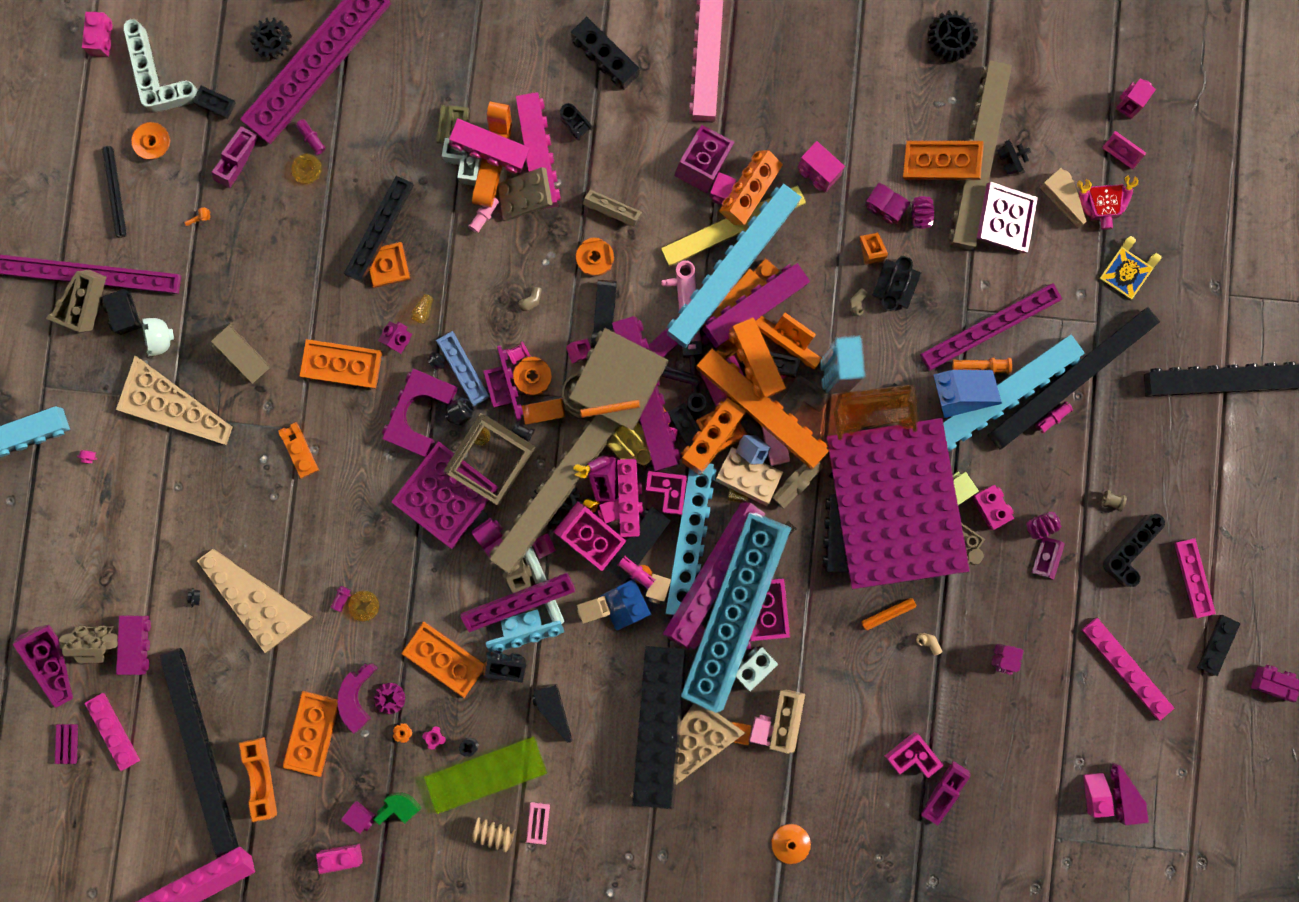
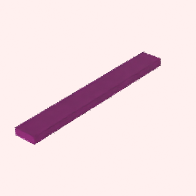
(991, 327)

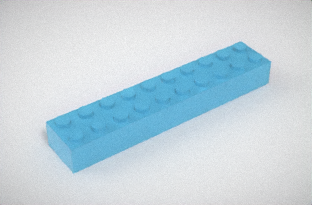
(735, 612)

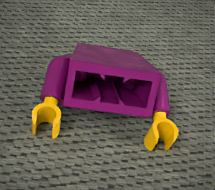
(603, 478)

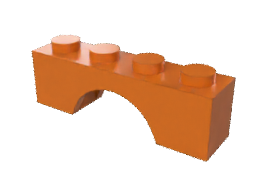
(256, 761)

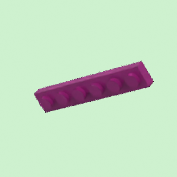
(518, 602)

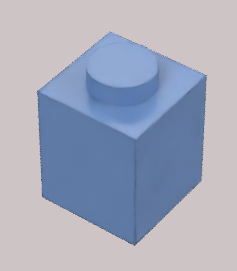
(753, 449)

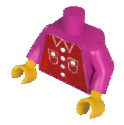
(1106, 201)

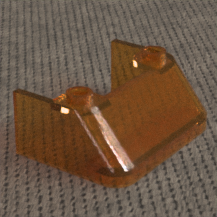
(876, 408)

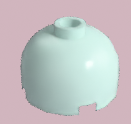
(156, 336)

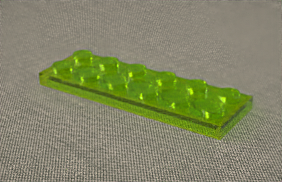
(485, 775)

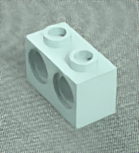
(758, 672)

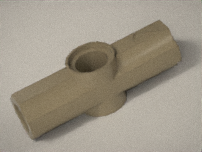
(795, 484)

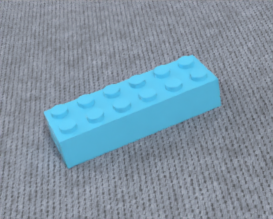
(842, 365)

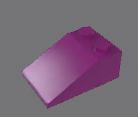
(703, 158)

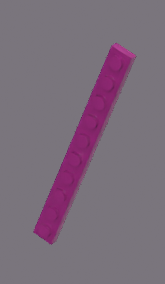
(65, 271)

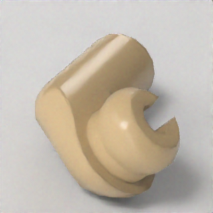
(930, 641)

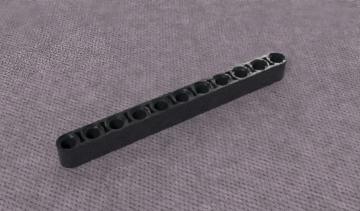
(1073, 378)
(199, 752)

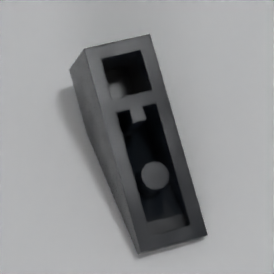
(551, 707)

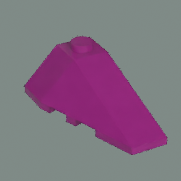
(46, 662)

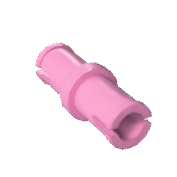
(482, 216)

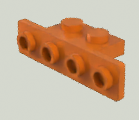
(792, 337)

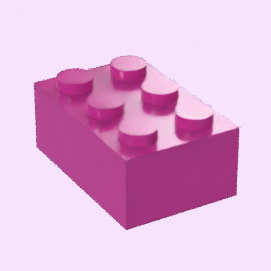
(589, 536)
(773, 616)

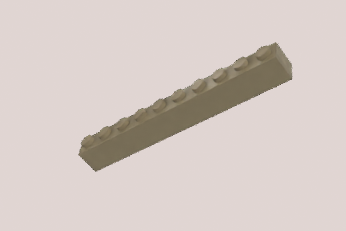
(985, 129)
(553, 493)

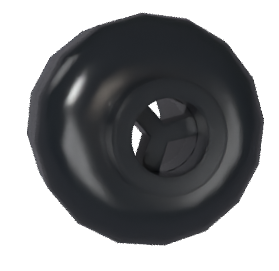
(459, 411)

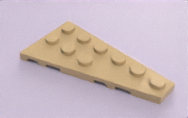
(161, 401)
(259, 607)
(701, 738)

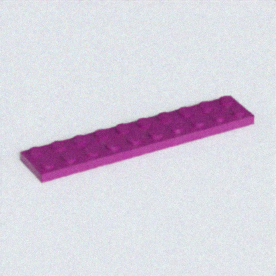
(312, 66)

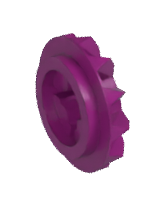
(398, 697)

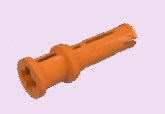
(996, 365)

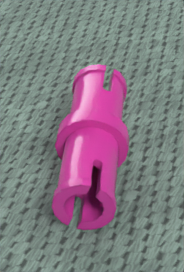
(1054, 417)
(636, 572)

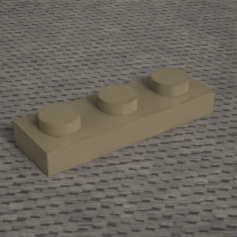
(612, 208)

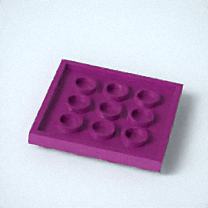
(439, 500)

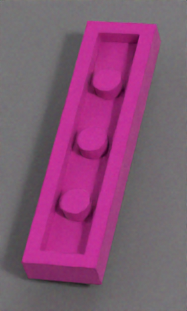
(1194, 578)
(112, 732)

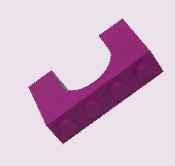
(417, 386)

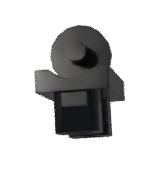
(1008, 150)

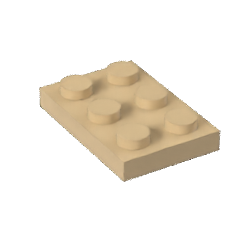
(751, 480)

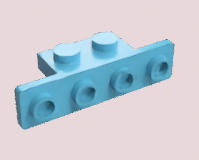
(523, 630)

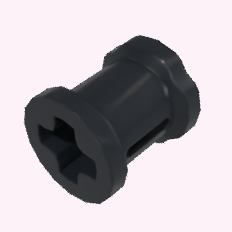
(522, 431)
(469, 753)

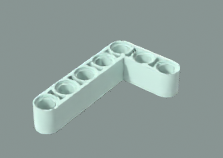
(148, 73)

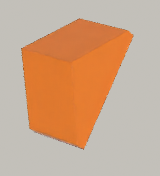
(873, 248)

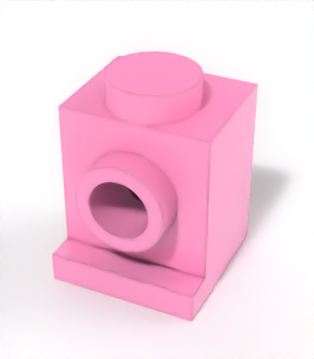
(761, 730)

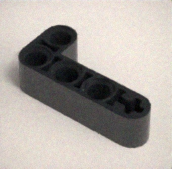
(604, 308)
(1136, 548)

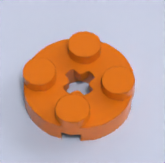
(601, 248)
(525, 384)

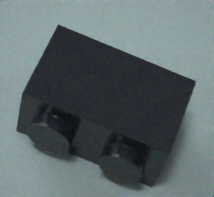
(121, 312)

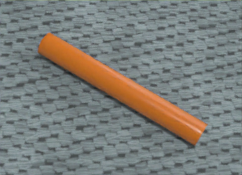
(610, 408)

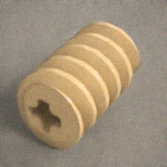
(492, 835)

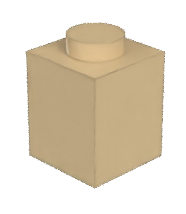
(658, 589)
(593, 609)

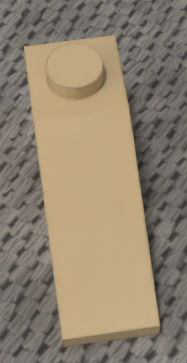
(1063, 193)

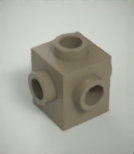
(519, 577)

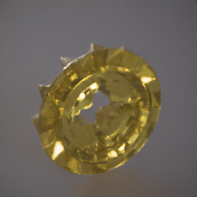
(302, 162)
(372, 608)

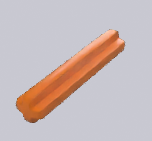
(889, 614)

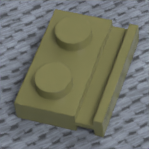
(447, 120)

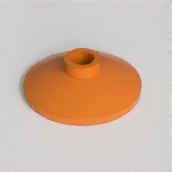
(144, 135)
(787, 834)

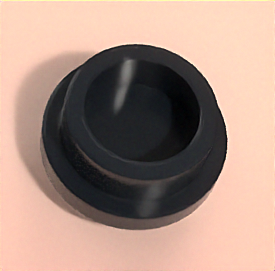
(436, 361)

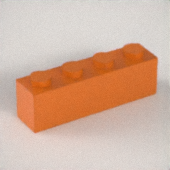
(756, 358)

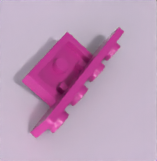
(628, 498)

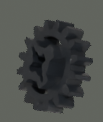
(268, 31)

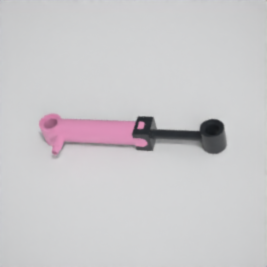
(685, 287)

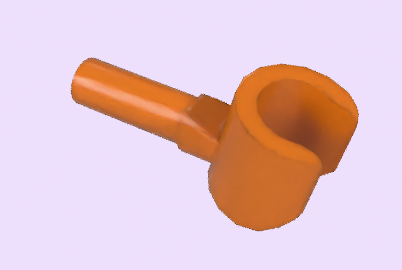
(204, 215)

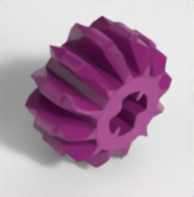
(922, 212)
(1043, 525)

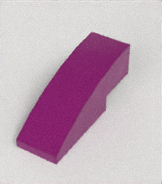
(234, 157)
(946, 793)

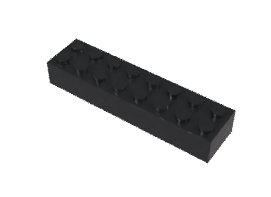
(659, 727)

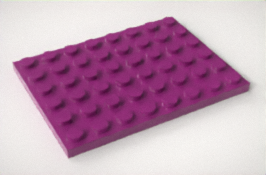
(897, 504)

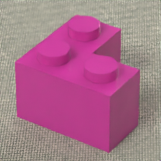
(672, 486)
(913, 751)

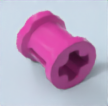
(518, 353)

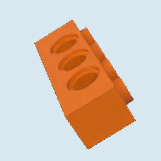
(750, 187)
(699, 462)

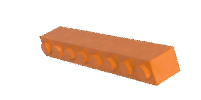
(765, 411)

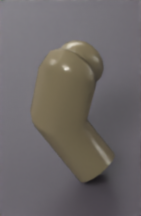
(532, 301)
(855, 302)

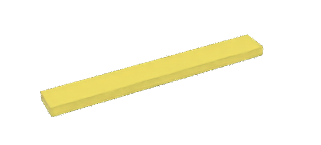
(711, 236)

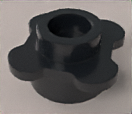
(194, 597)

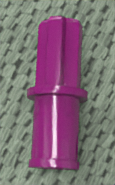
(310, 137)

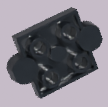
(896, 283)

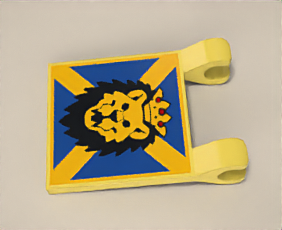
(1128, 272)

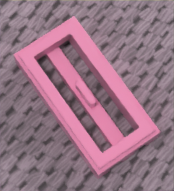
(547, 808)

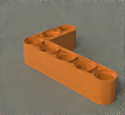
(488, 176)

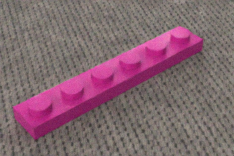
(1127, 669)

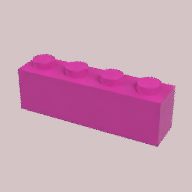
(488, 145)

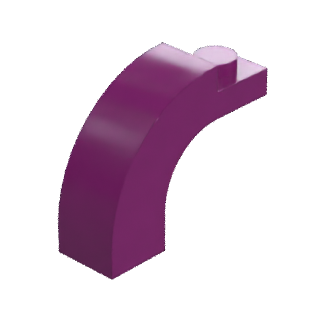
(348, 701)

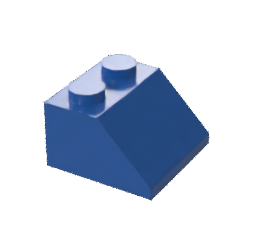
(626, 604)

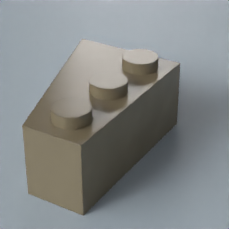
(80, 301)
(240, 354)

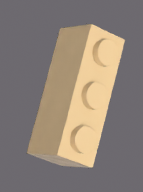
(787, 721)

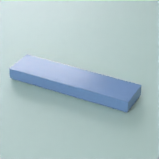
(462, 368)

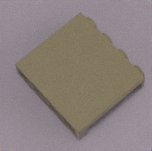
(618, 374)

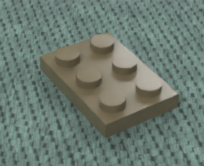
(524, 194)

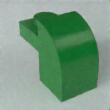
(399, 803)

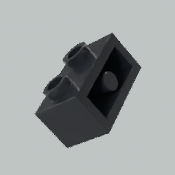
(504, 666)

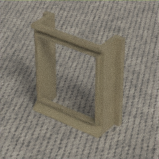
(480, 422)

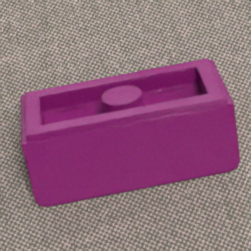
(1048, 557)

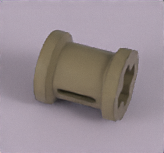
(1114, 500)

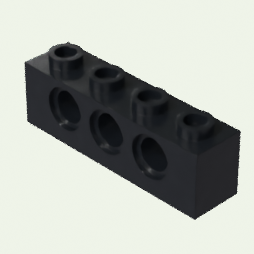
(588, 30)

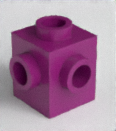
(395, 336)

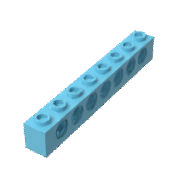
(686, 528)

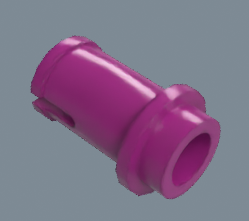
(340, 599)

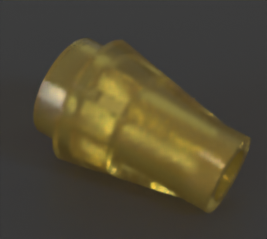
(422, 310)

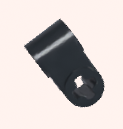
(577, 124)

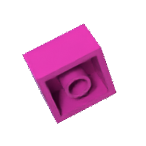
(820, 167)

